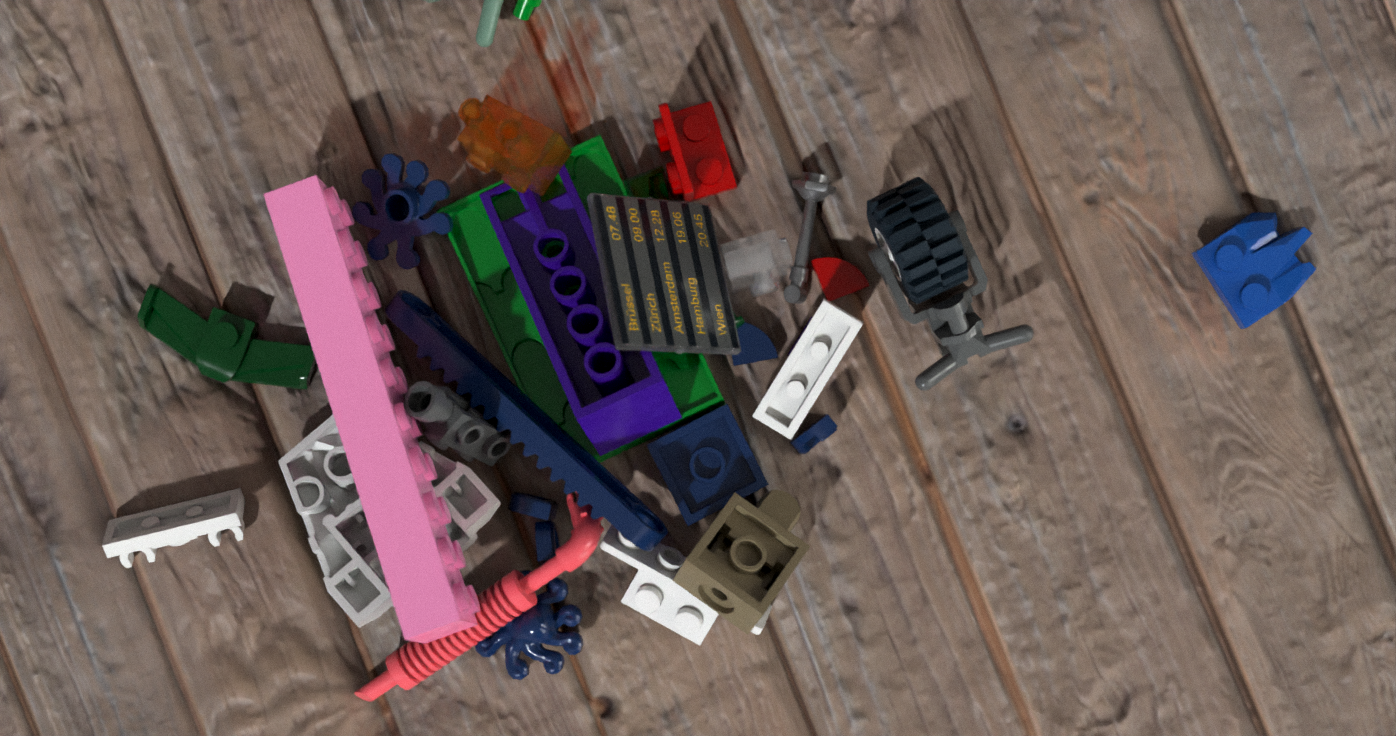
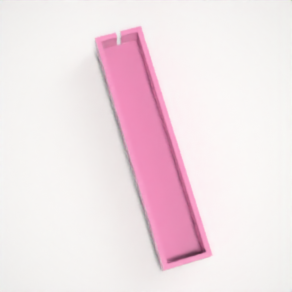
(370, 411)

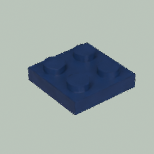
(707, 464)

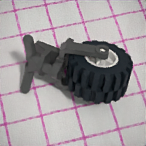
(928, 259)

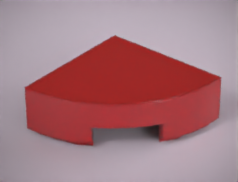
(838, 277)

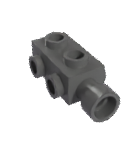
(456, 424)

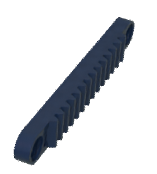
(525, 421)

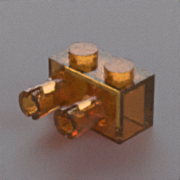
(511, 144)

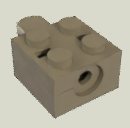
(747, 553)

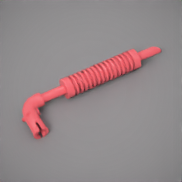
(498, 606)

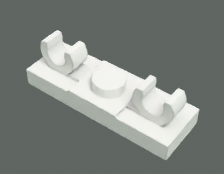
(807, 369)
(175, 526)

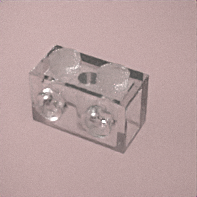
(756, 263)

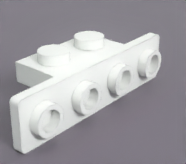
(657, 595)

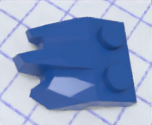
(1255, 266)

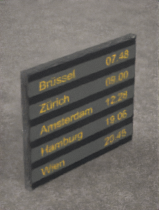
(663, 275)

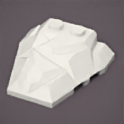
(337, 525)

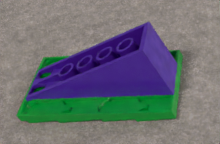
(548, 309)

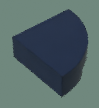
(754, 346)
(814, 434)

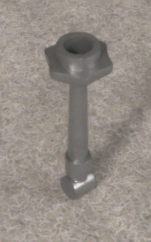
(813, 189)

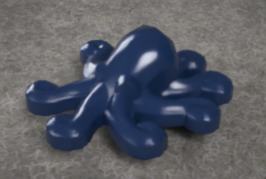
(401, 208)
(537, 627)

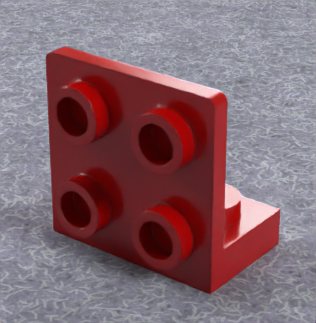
(697, 151)

